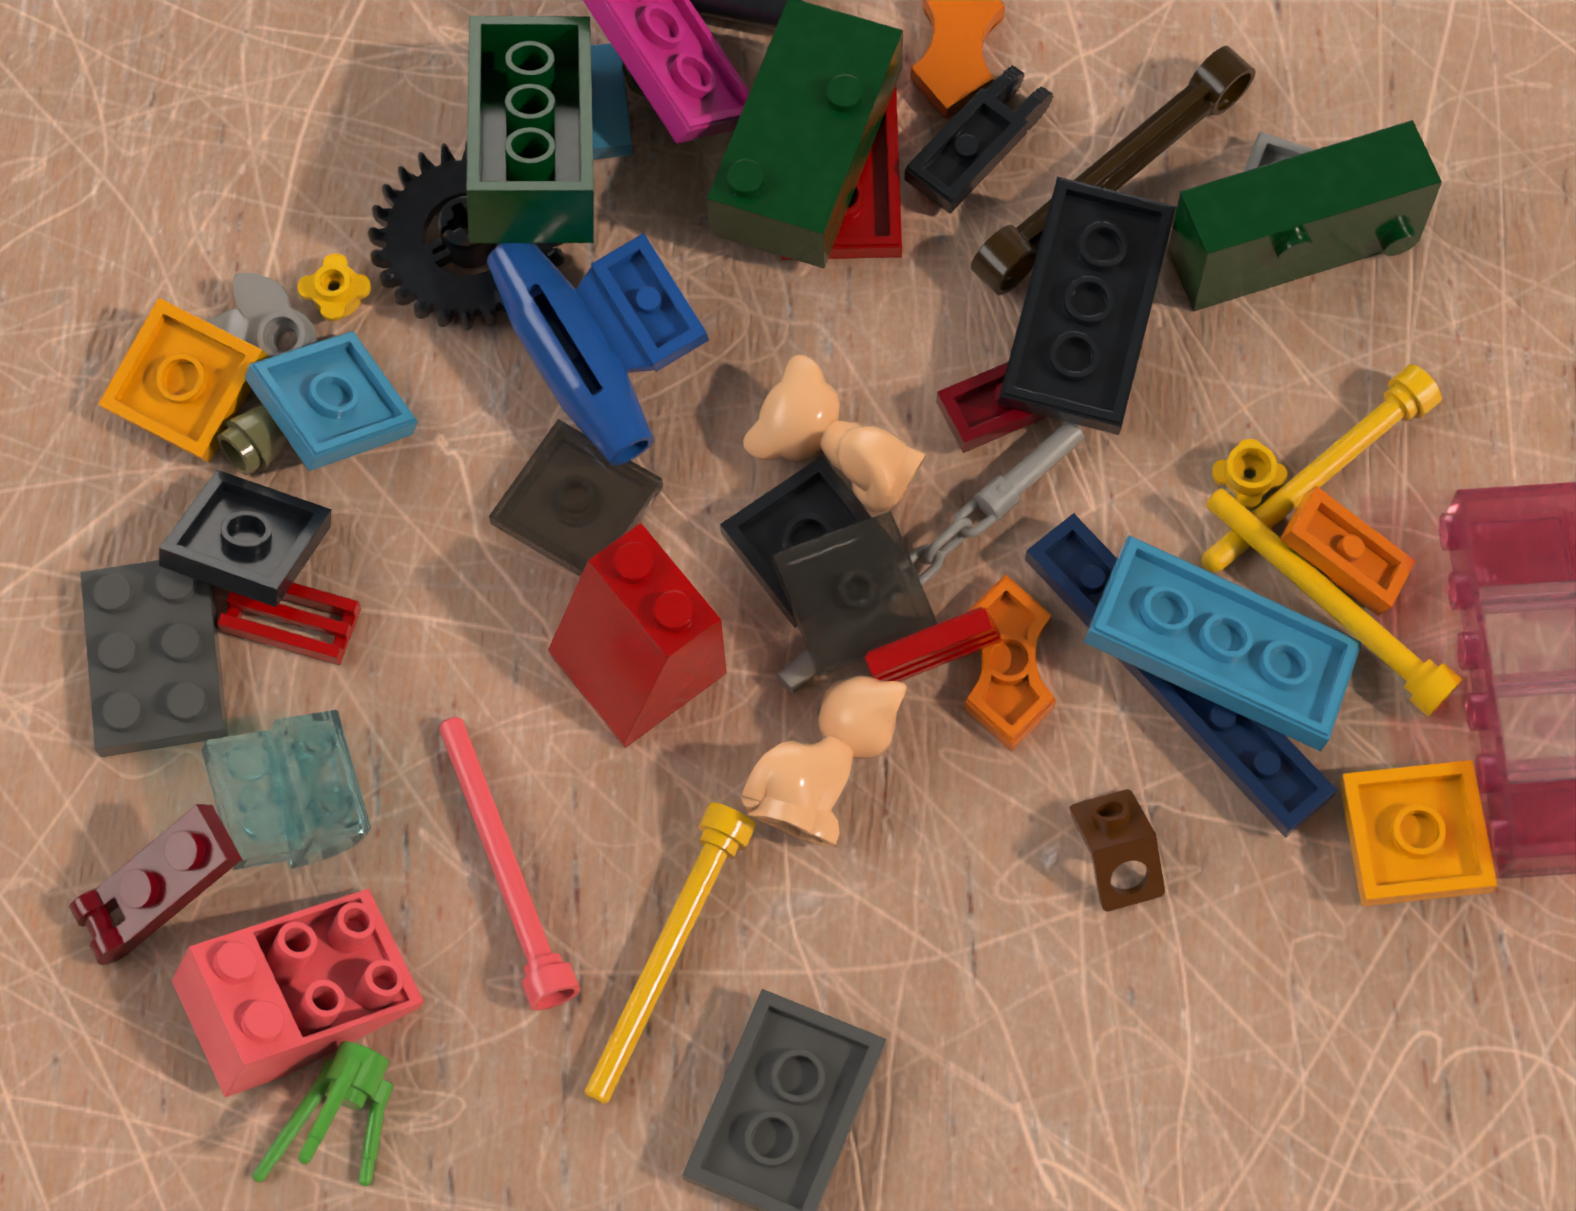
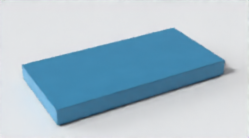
(1224, 643)

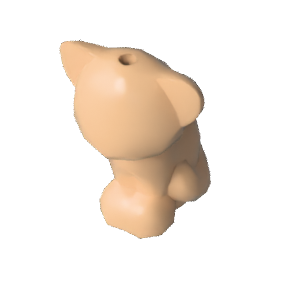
(804, 418)
(800, 782)

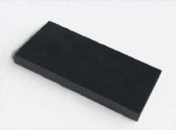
(1087, 306)

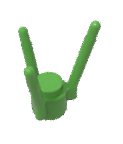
(346, 1081)

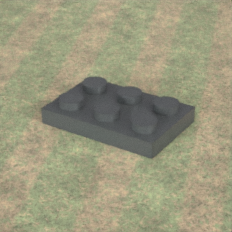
(151, 658)
(784, 1107)

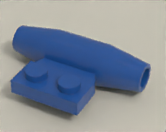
(590, 337)

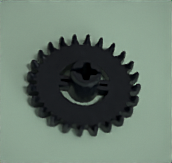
(418, 265)

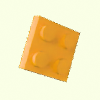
(182, 380)
(1417, 833)

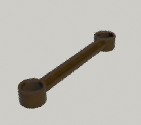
(1213, 88)

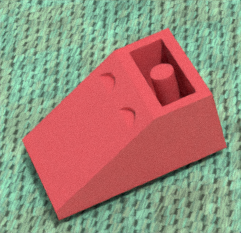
(293, 989)

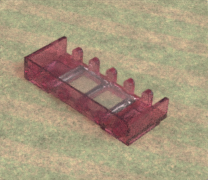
(1518, 641)

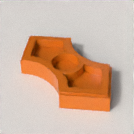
(954, 62)
(1010, 692)

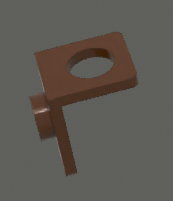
(1115, 834)

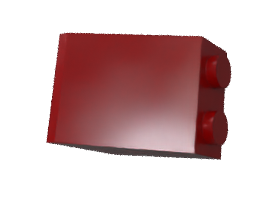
(638, 636)

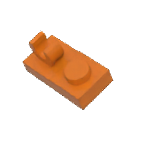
(1348, 551)

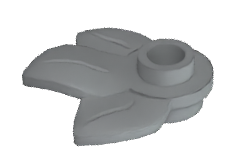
(264, 315)

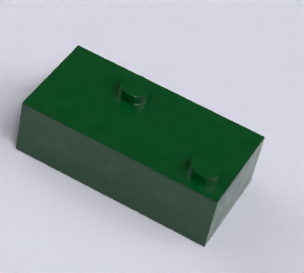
(530, 130)
(805, 132)
(1303, 215)

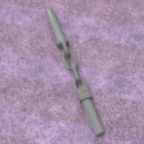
(993, 500)

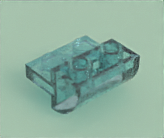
(288, 791)

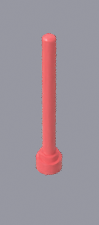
(547, 978)

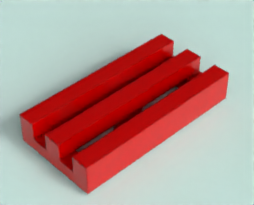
(306, 596)
(933, 646)

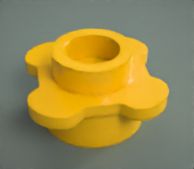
(337, 303)
(1249, 456)

